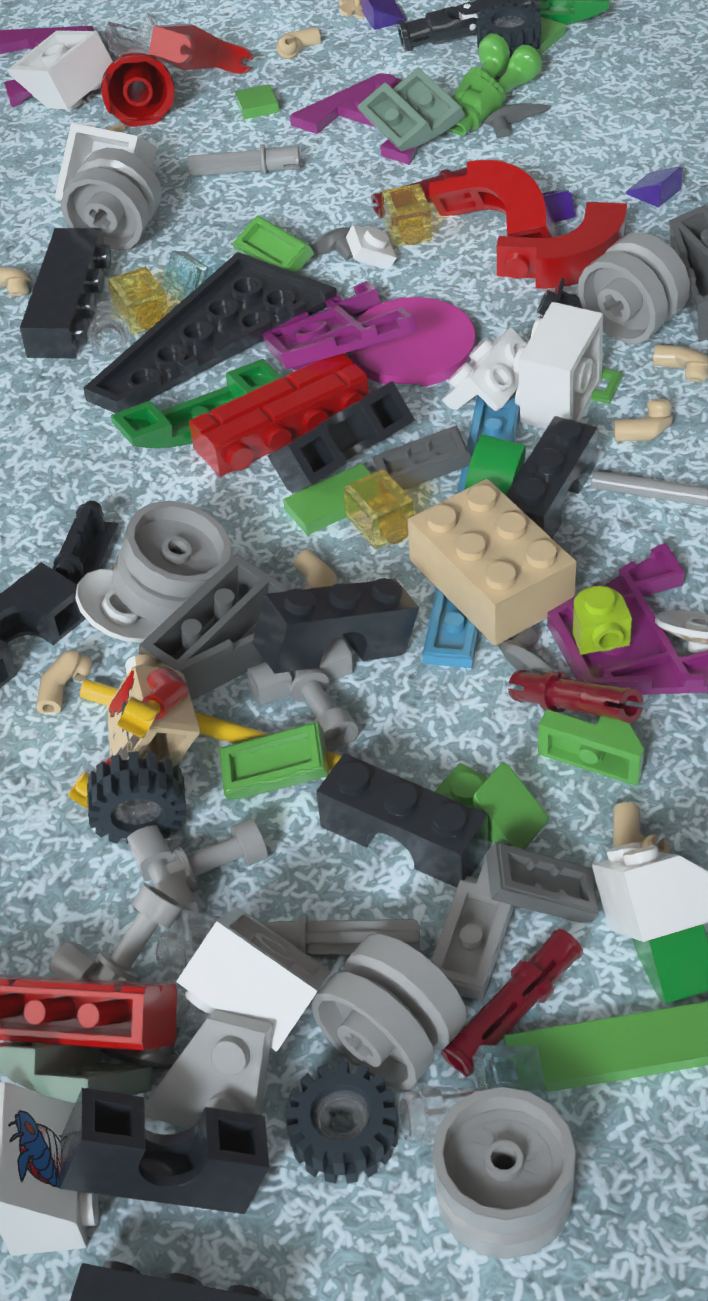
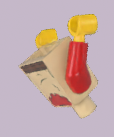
(147, 715)

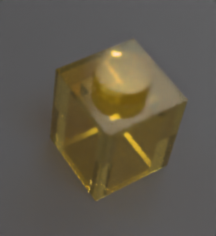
(406, 215)
(138, 299)
(378, 509)

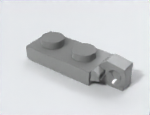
(472, 936)

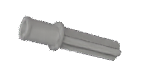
(245, 161)
(342, 936)

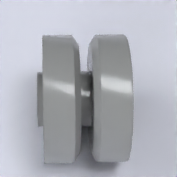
(113, 194)
(635, 287)
(167, 557)
(389, 1010)
(504, 1172)

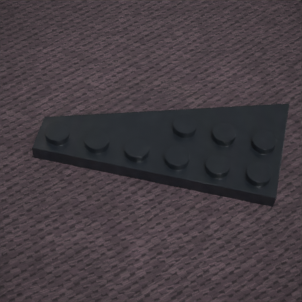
(207, 328)

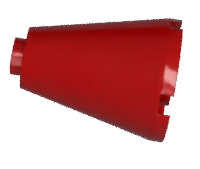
(137, 88)

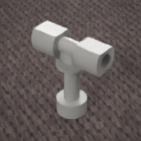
(311, 686)
(176, 872)
(78, 962)

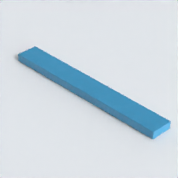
(450, 635)

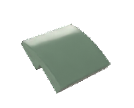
(411, 110)
(66, 1069)

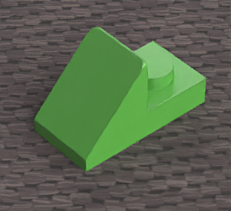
(602, 748)
(511, 808)

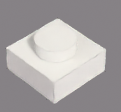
(371, 246)

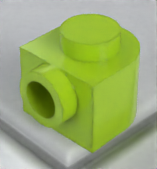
(600, 620)

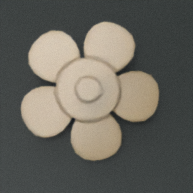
(349, 7)

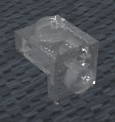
(122, 37)

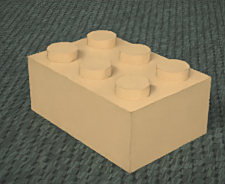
(491, 561)

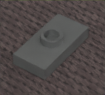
(425, 458)
(541, 883)

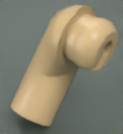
(293, 42)
(15, 280)
(682, 357)
(649, 426)
(315, 570)
(53, 680)
(627, 828)

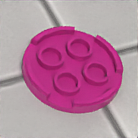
(424, 357)

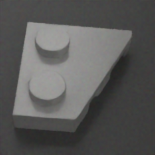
(217, 1069)

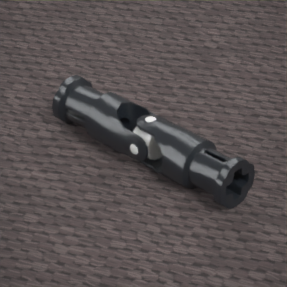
(449, 22)

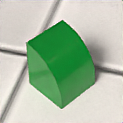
(496, 461)
(676, 963)

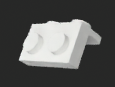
(489, 374)

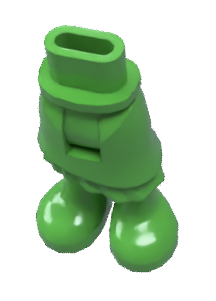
(480, 93)

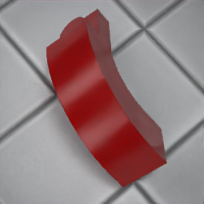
(498, 188)
(566, 254)

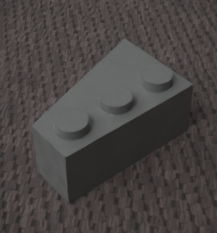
(690, 242)
(214, 628)

